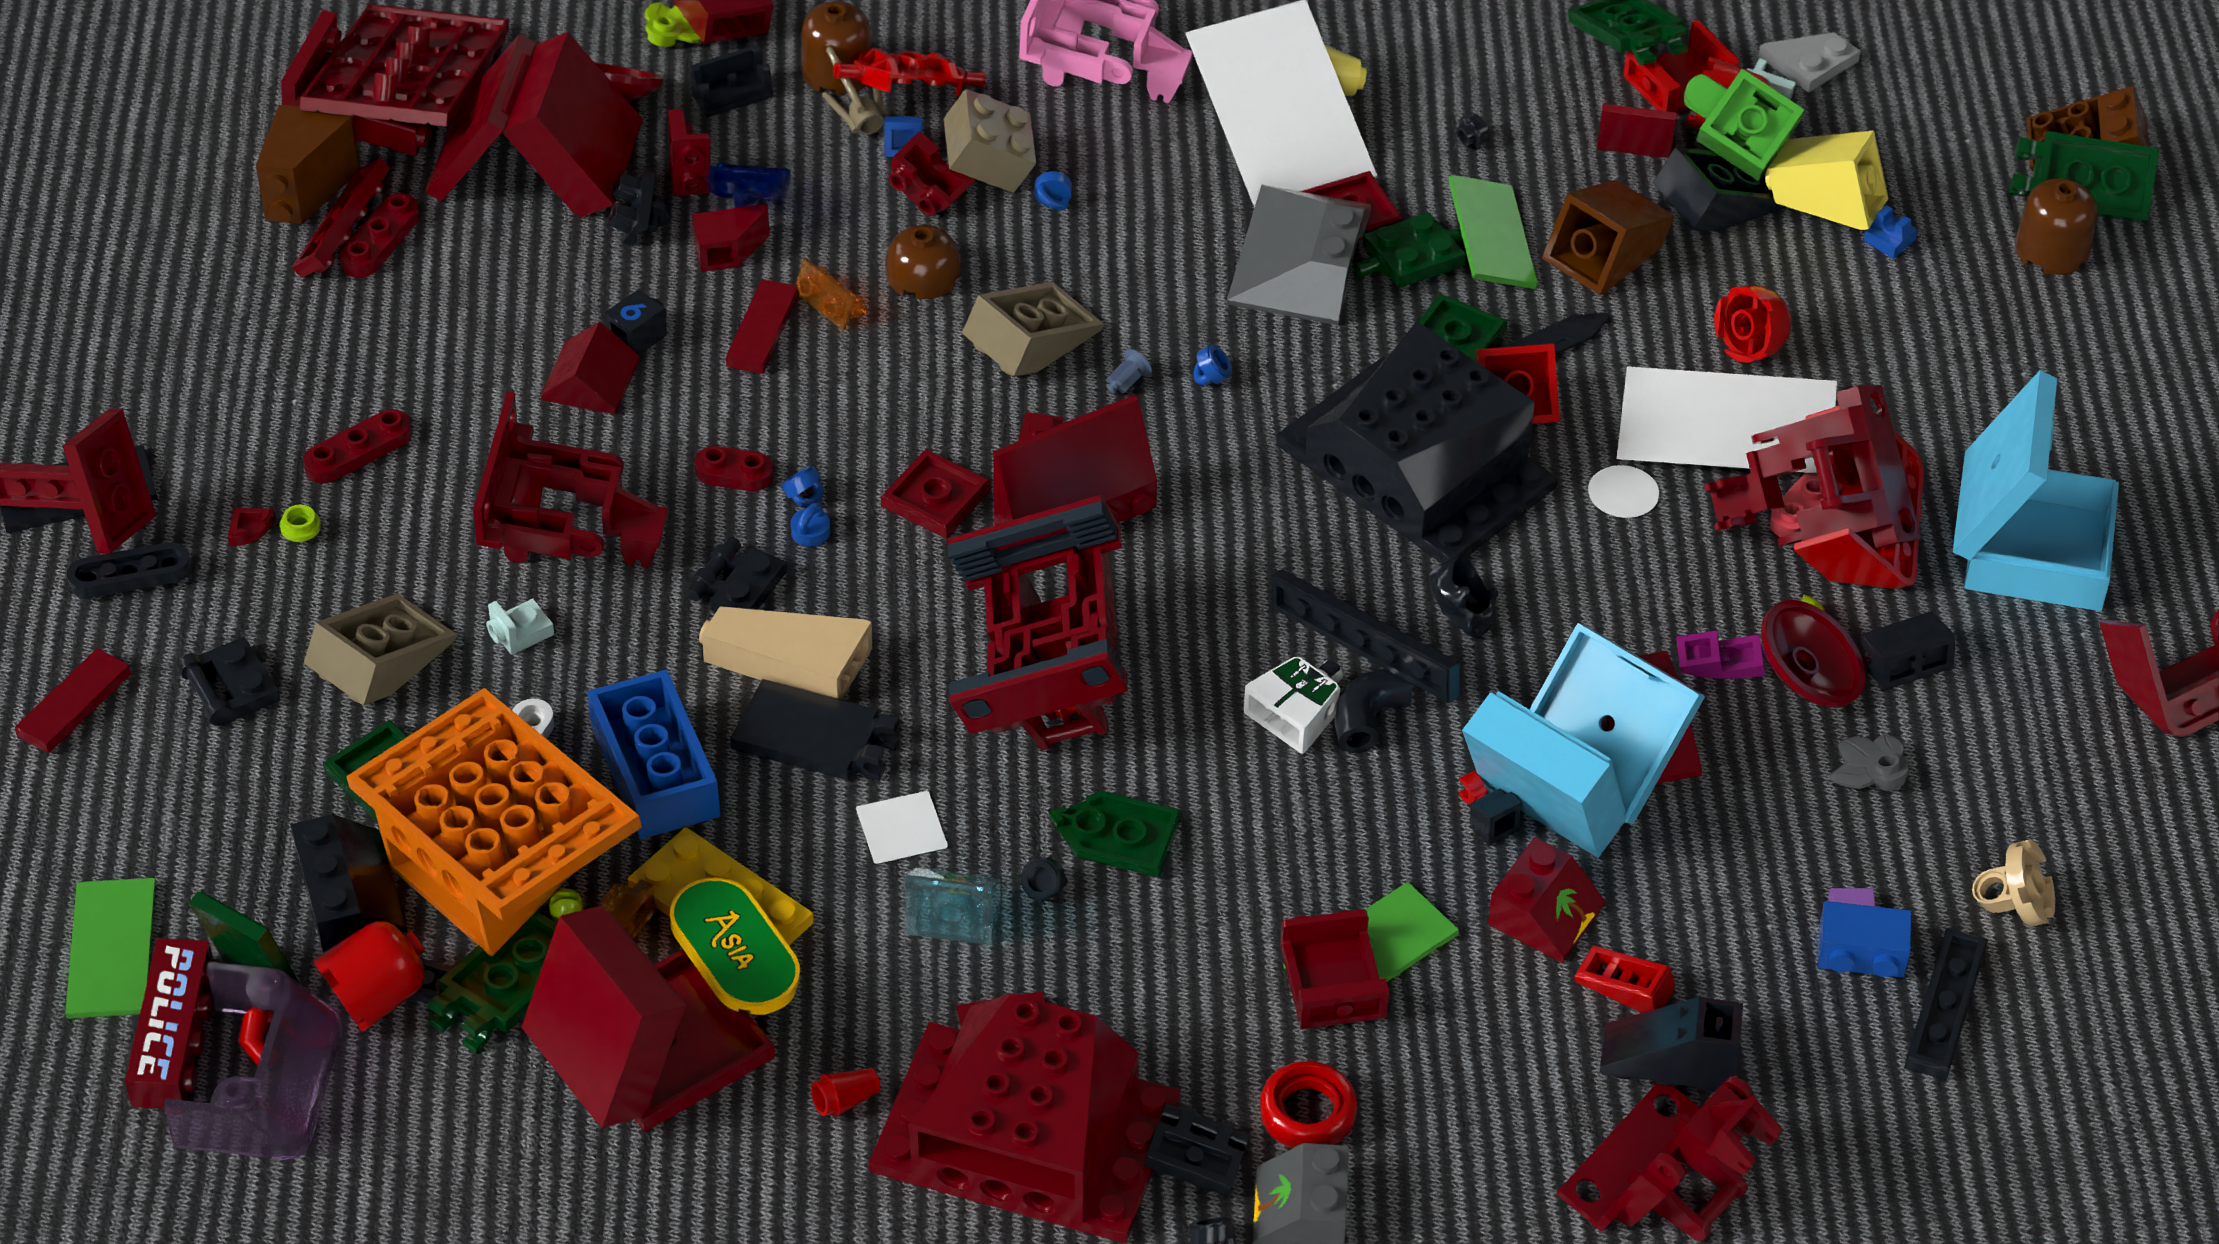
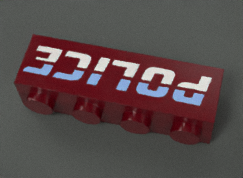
(171, 1024)

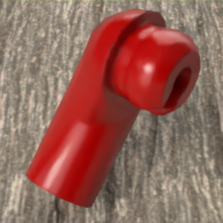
(252, 1031)

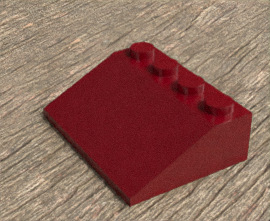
(1079, 460)

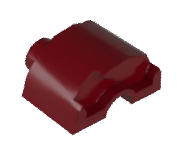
(926, 176)

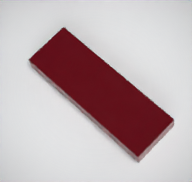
(762, 326)
(72, 700)

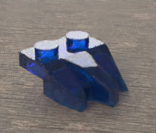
(748, 183)

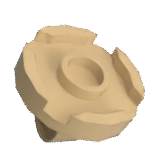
(2023, 885)

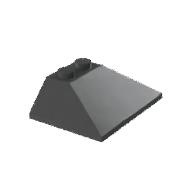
(1298, 254)

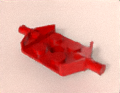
(881, 68)

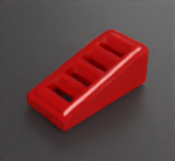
(1650, 992)

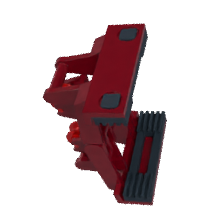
(1067, 650)

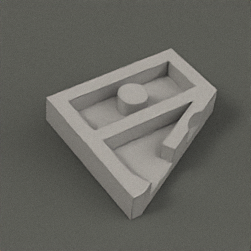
(1811, 58)

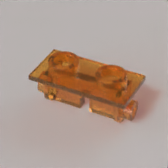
(828, 295)

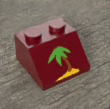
(1545, 901)

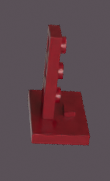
(100, 479)

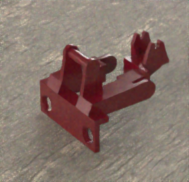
(1875, 457)
(522, 469)
(1640, 1165)

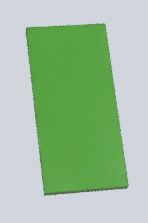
(1492, 232)
(1405, 930)
(110, 947)

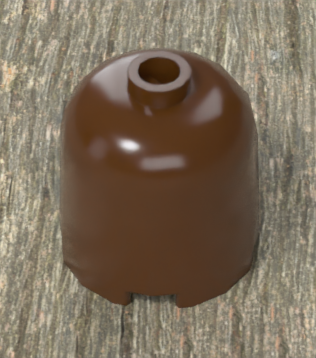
(834, 26)
(2057, 226)

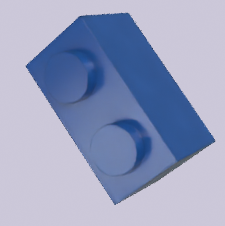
(1864, 939)

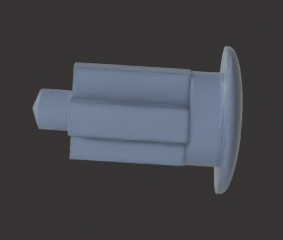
(1129, 371)

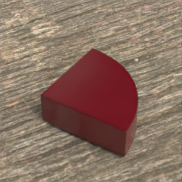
(249, 525)

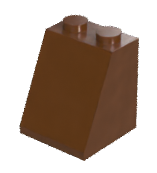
(305, 162)
(1605, 234)

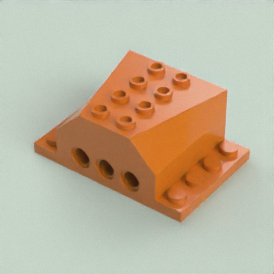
(488, 816)

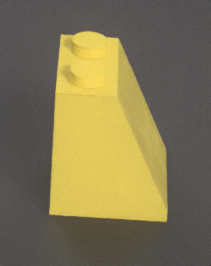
(1830, 177)

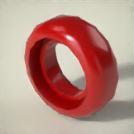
(1315, 1077)

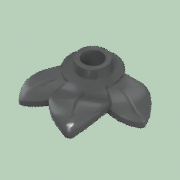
(1872, 763)

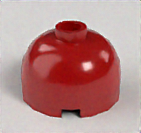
(1752, 323)

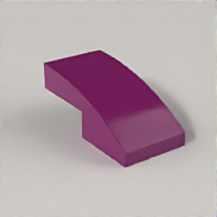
(1726, 659)

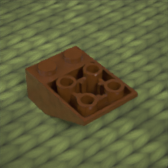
(2108, 117)

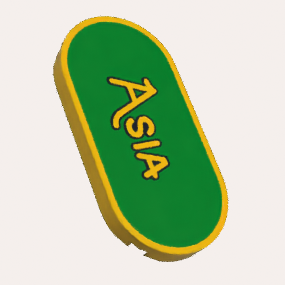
(734, 945)

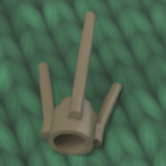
(865, 114)

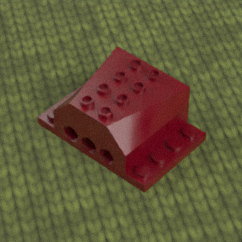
(1028, 1116)

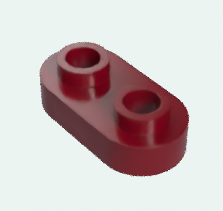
(734, 468)

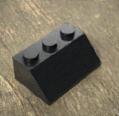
(345, 877)

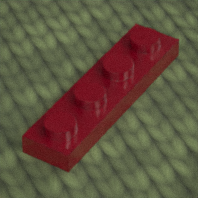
(345, 212)

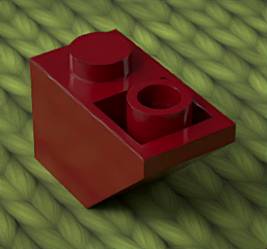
(729, 235)

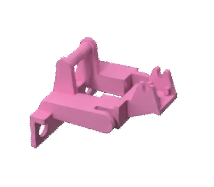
(1067, 50)

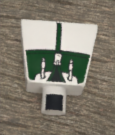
(1295, 700)

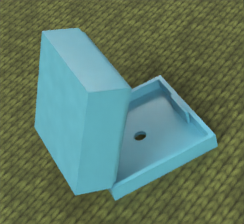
(2032, 526)
(1561, 757)

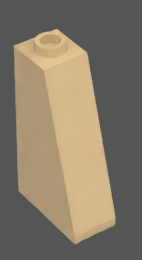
(788, 648)

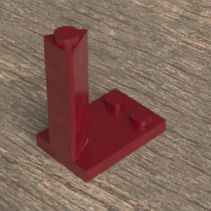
(307, 63)

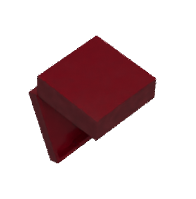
(554, 113)
(612, 1018)

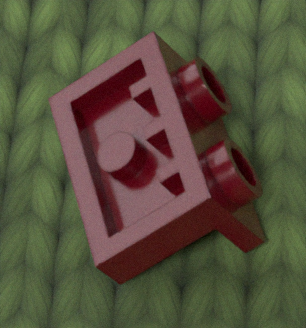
(687, 156)

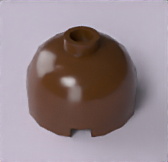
(923, 262)

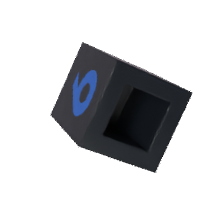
(638, 321)

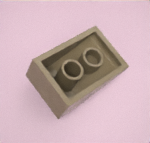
(1029, 326)
(376, 647)

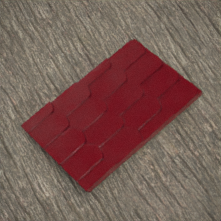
(406, 65)

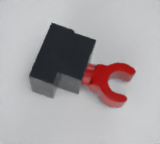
(1491, 814)

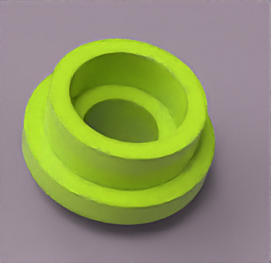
(300, 523)

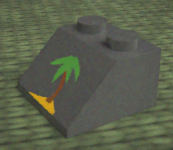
(1302, 1196)

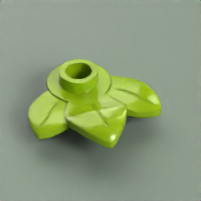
(667, 26)

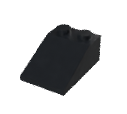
(1712, 190)

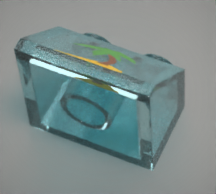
(952, 905)

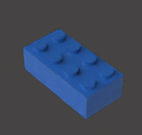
(654, 753)

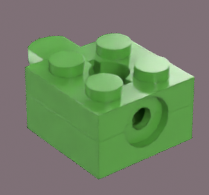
(1743, 122)

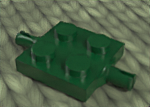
(1412, 250)

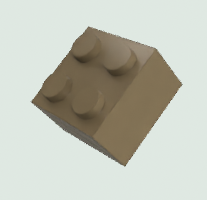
(989, 140)

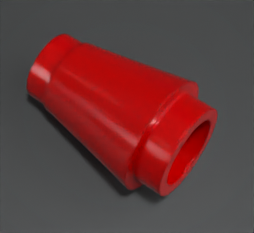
(843, 1090)

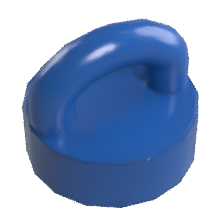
(1053, 190)
(1214, 365)
(801, 481)
(810, 526)

